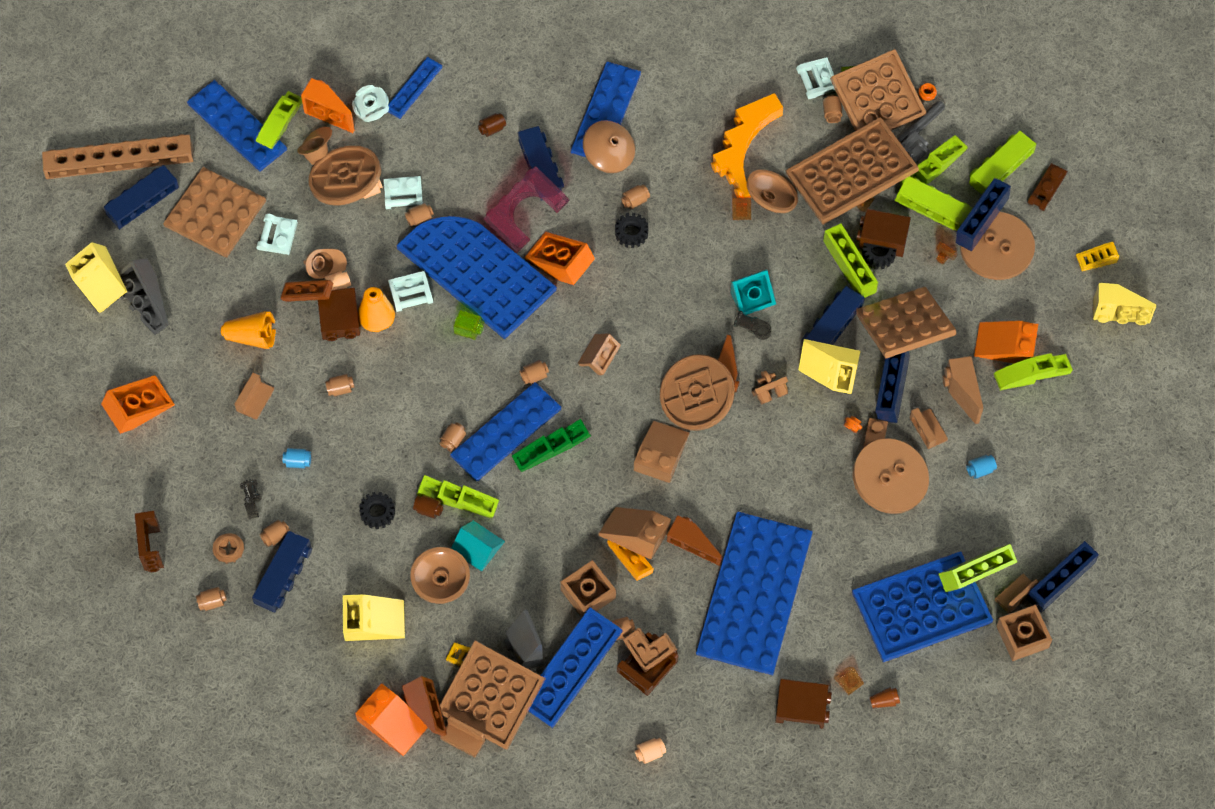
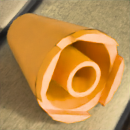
(375, 311)
(251, 330)

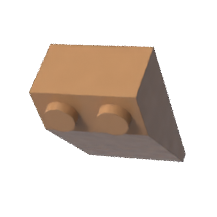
(963, 386)
(660, 451)
(636, 530)

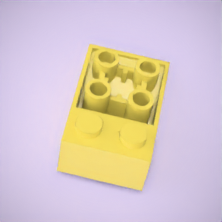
(96, 276)
(1121, 305)
(830, 365)
(372, 618)

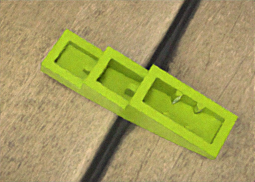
(939, 160)
(458, 497)

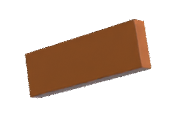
(307, 290)

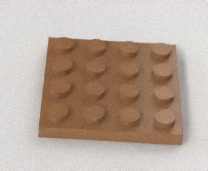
(877, 91)
(214, 212)
(905, 322)
(491, 694)

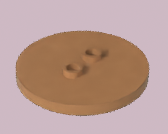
(344, 175)
(1002, 250)
(697, 392)
(890, 476)

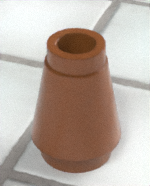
(885, 698)

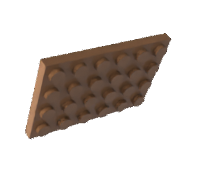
(852, 170)

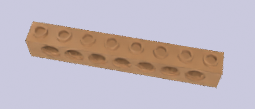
(90, 165)

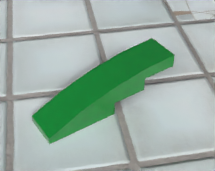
(550, 446)

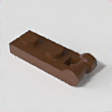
(1047, 187)

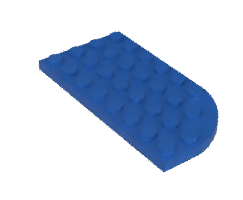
(478, 271)

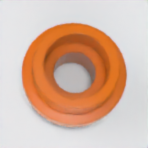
(927, 87)
(853, 424)

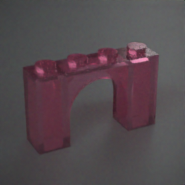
(532, 185)

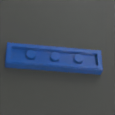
(414, 87)

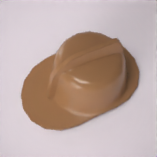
(315, 145)
(328, 260)

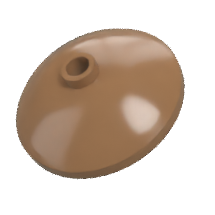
(603, 152)
(772, 191)
(436, 564)

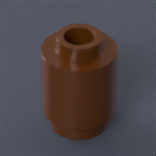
(491, 124)
(428, 506)

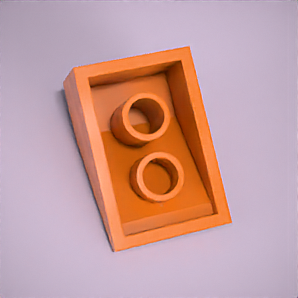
(325, 105)
(561, 257)
(1006, 340)
(136, 403)
(391, 719)

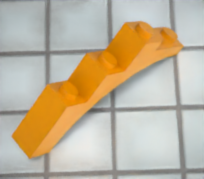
(749, 122)

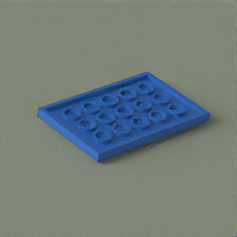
(915, 610)

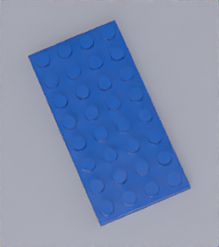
(754, 593)

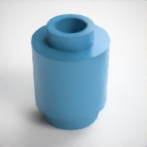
(297, 458)
(981, 466)

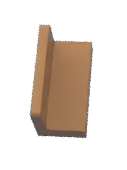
(600, 353)
(253, 397)
(928, 427)
(1015, 593)
(463, 737)

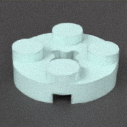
(373, 112)

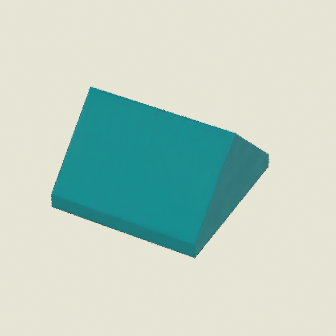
(753, 292)
(477, 544)

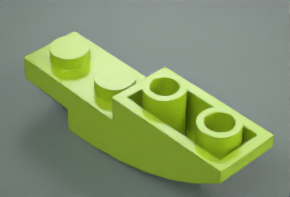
(279, 119)
(1032, 369)

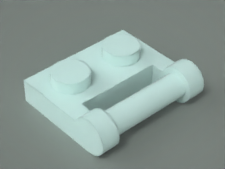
(822, 73)
(403, 187)
(283, 234)
(407, 286)

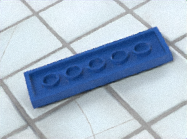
(609, 100)
(234, 124)
(505, 431)
(573, 665)

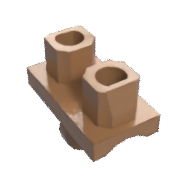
(763, 392)

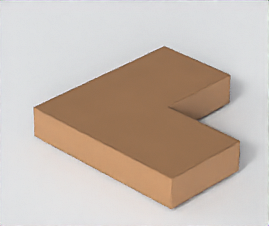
(648, 653)

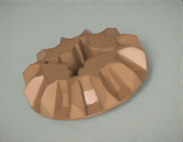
(222, 542)

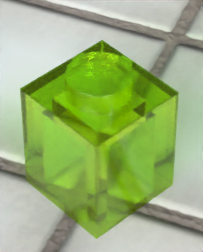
(468, 325)

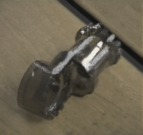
(752, 324)
(251, 496)

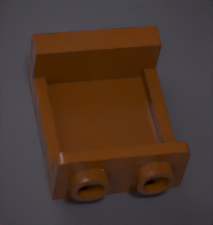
(884, 230)
(339, 315)
(146, 524)
(649, 680)
(803, 702)

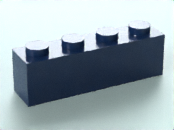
(537, 154)
(141, 196)
(983, 214)
(836, 317)
(892, 387)
(282, 571)
(1062, 576)

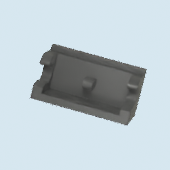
(915, 146)

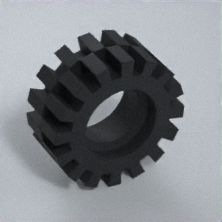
(635, 221)
(875, 260)
(373, 500)

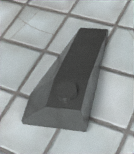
(144, 294)

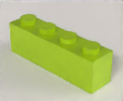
(1003, 162)
(933, 203)
(850, 261)
(977, 568)

